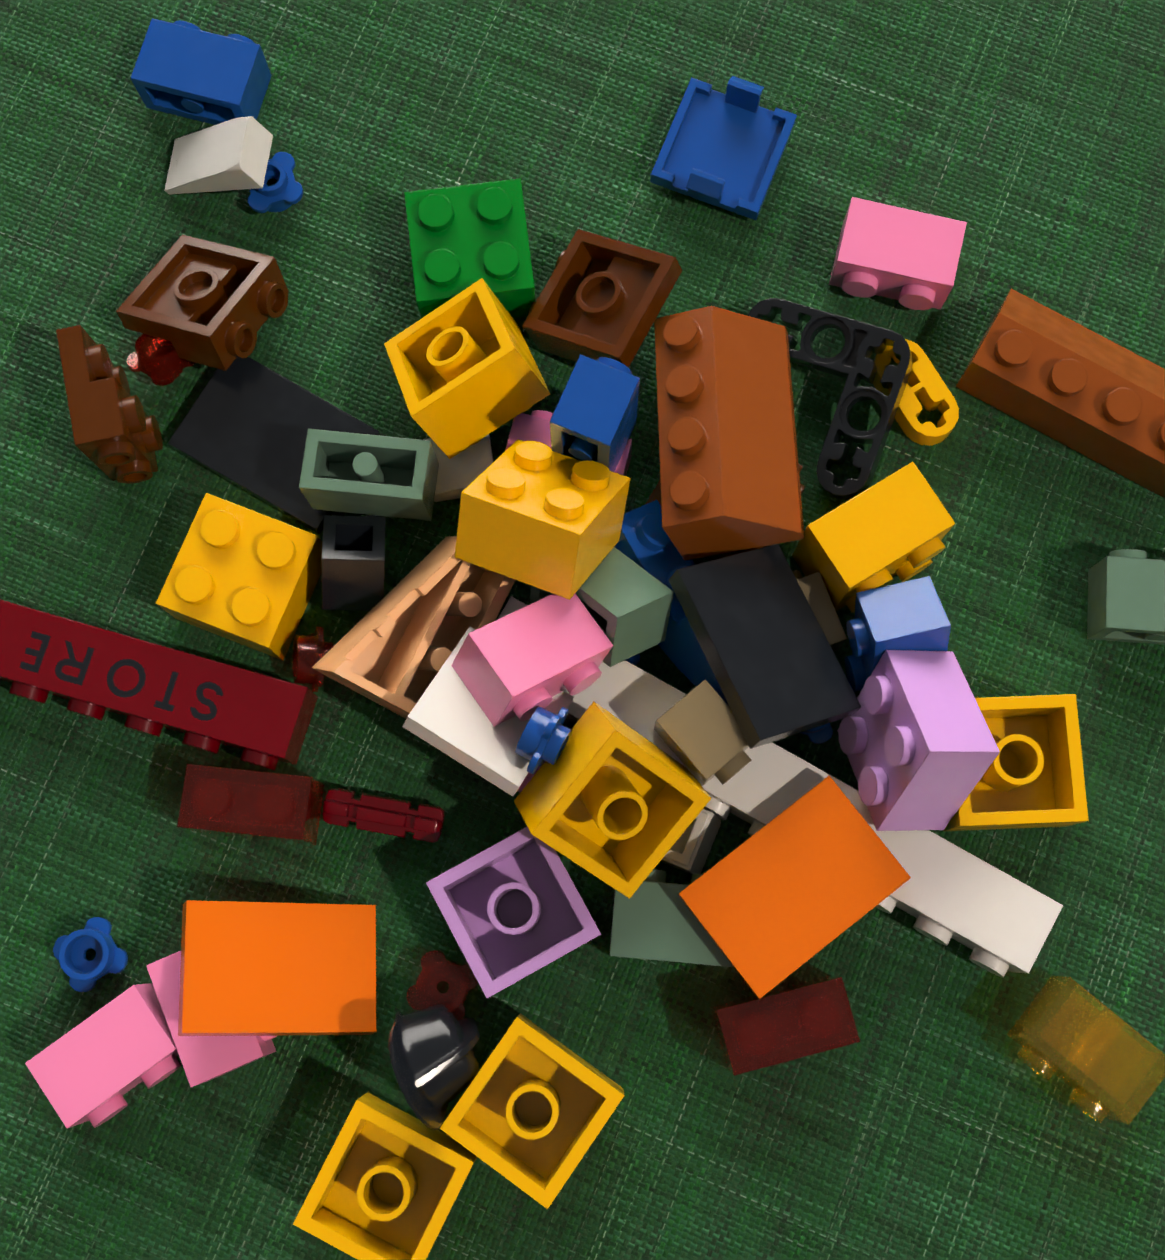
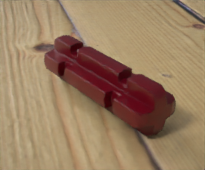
(383, 815)

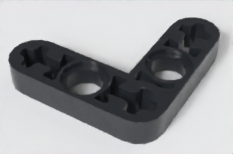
(853, 364)

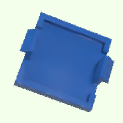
(724, 146)

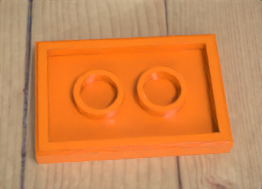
(793, 887)
(277, 969)

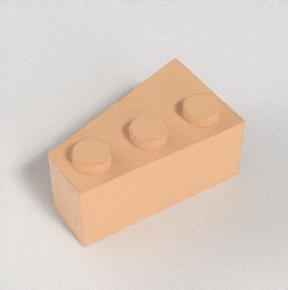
(415, 629)

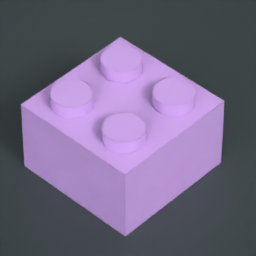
(916, 741)
(512, 910)

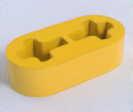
(930, 390)

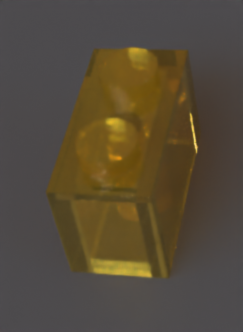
(1088, 1049)

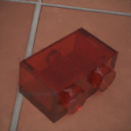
(251, 804)
(785, 1024)

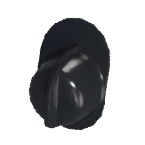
(433, 1059)

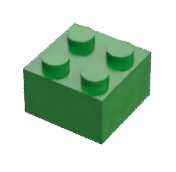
(470, 236)

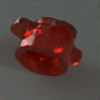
(157, 360)
(306, 653)
(439, 969)

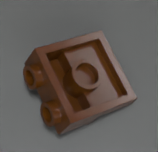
(601, 299)
(207, 300)
(103, 415)

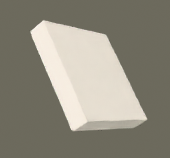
(459, 728)

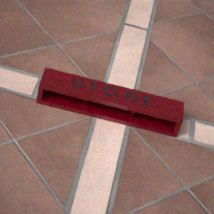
(153, 686)

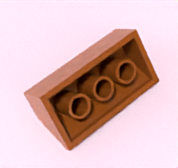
(1073, 388)
(726, 433)

